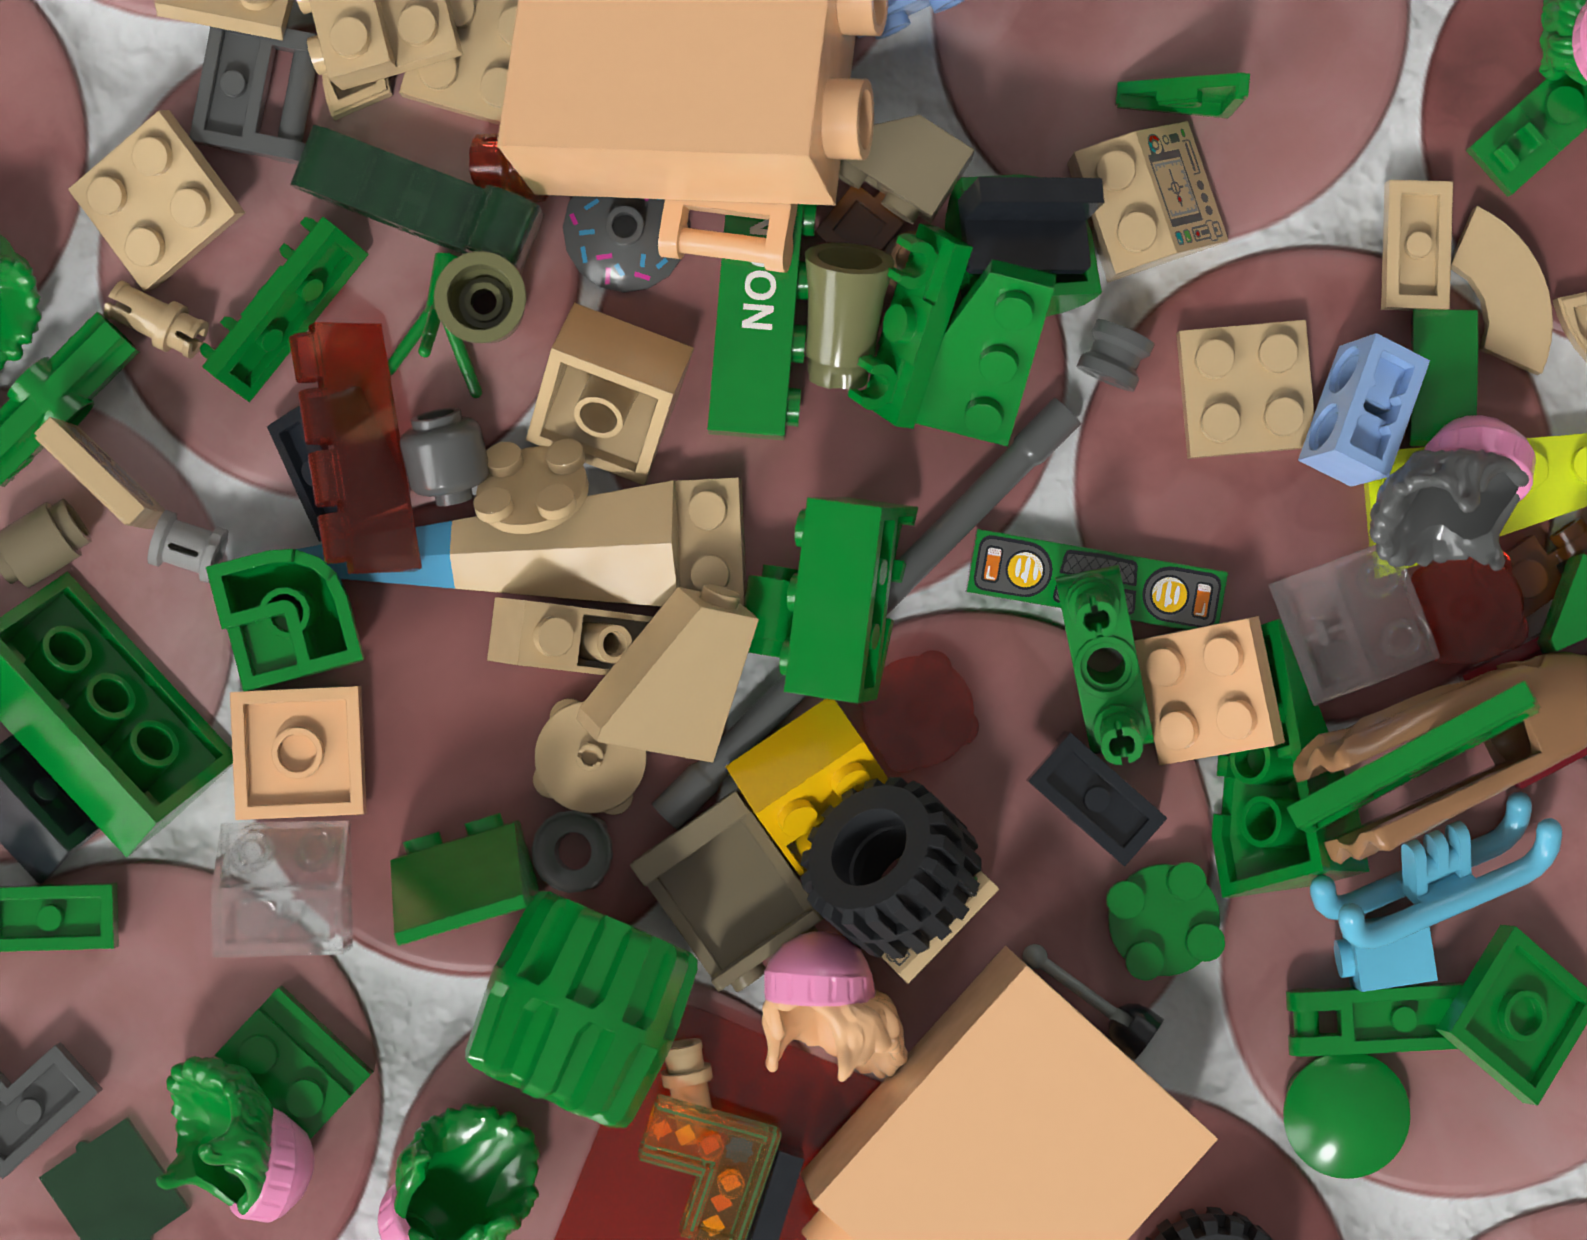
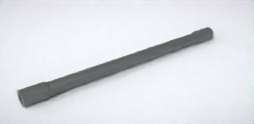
(1028, 450)

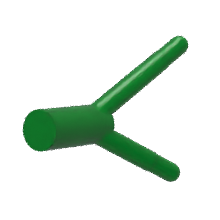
(427, 328)

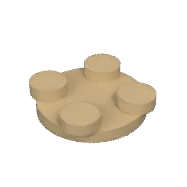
(532, 486)
(582, 771)

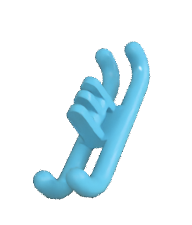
(1441, 877)

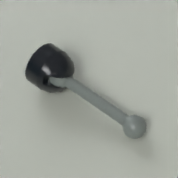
(1129, 1025)

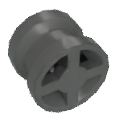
(1115, 355)

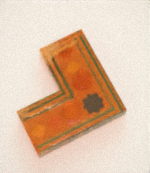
(725, 1155)

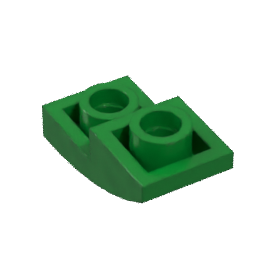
(1451, 378)

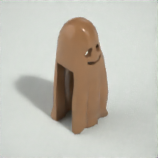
(1518, 753)

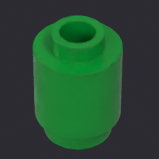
(768, 601)

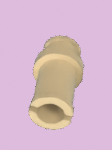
(166, 324)
(687, 1072)

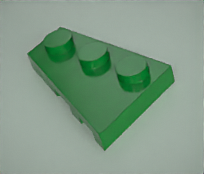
(988, 354)

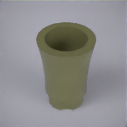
(464, 282)
(843, 310)

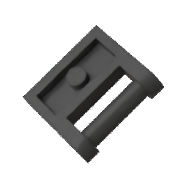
(236, 91)

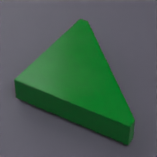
(1192, 95)

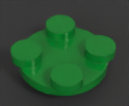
(1164, 920)

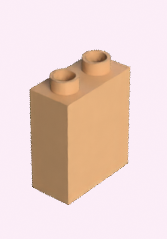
(688, 98)
(1005, 1130)

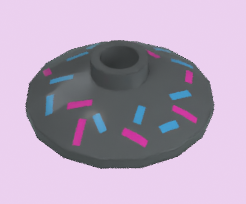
(611, 260)

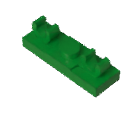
(1532, 133)
(283, 307)
(913, 324)

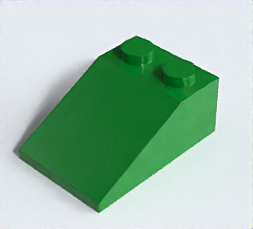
(460, 880)

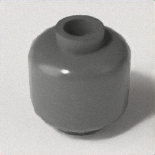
(444, 456)

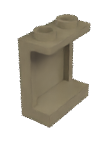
(727, 891)

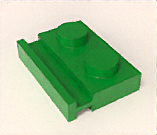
(296, 1061)

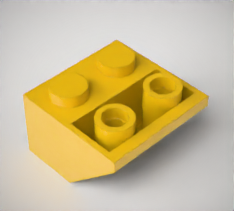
(802, 773)

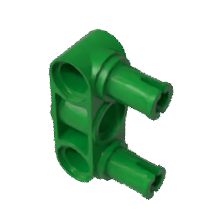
(1114, 700)

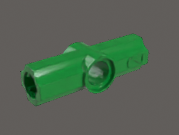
(59, 389)

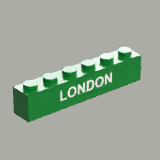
(758, 338)

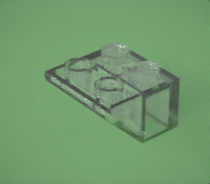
(1353, 623)
(282, 889)

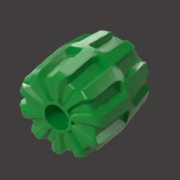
(581, 1010)

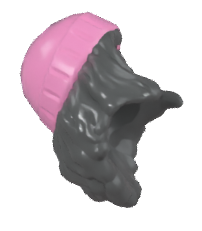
(1454, 495)

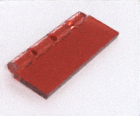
(364, 460)

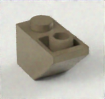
(911, 165)

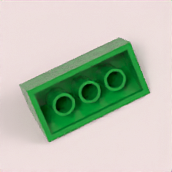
(102, 715)

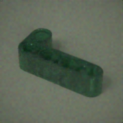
(417, 198)

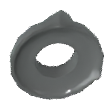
(547, 858)

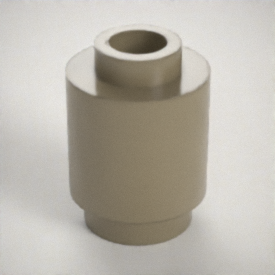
(41, 543)

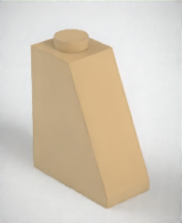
(676, 677)

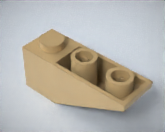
(561, 636)

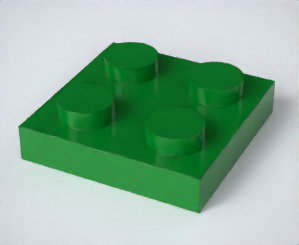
(1517, 1015)

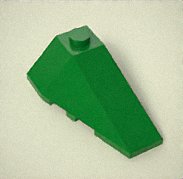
(1254, 834)

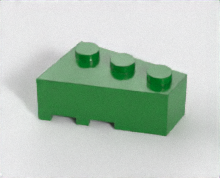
(842, 597)

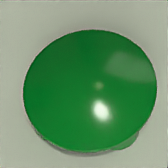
(1346, 1115)

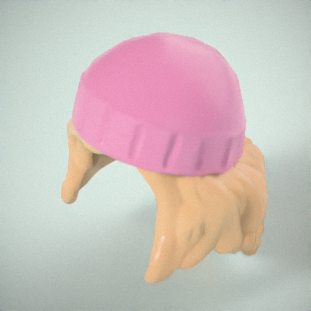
(827, 997)

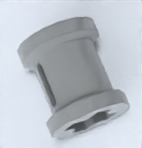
(186, 545)

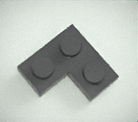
(40, 1104)

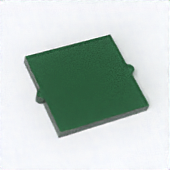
(112, 1188)

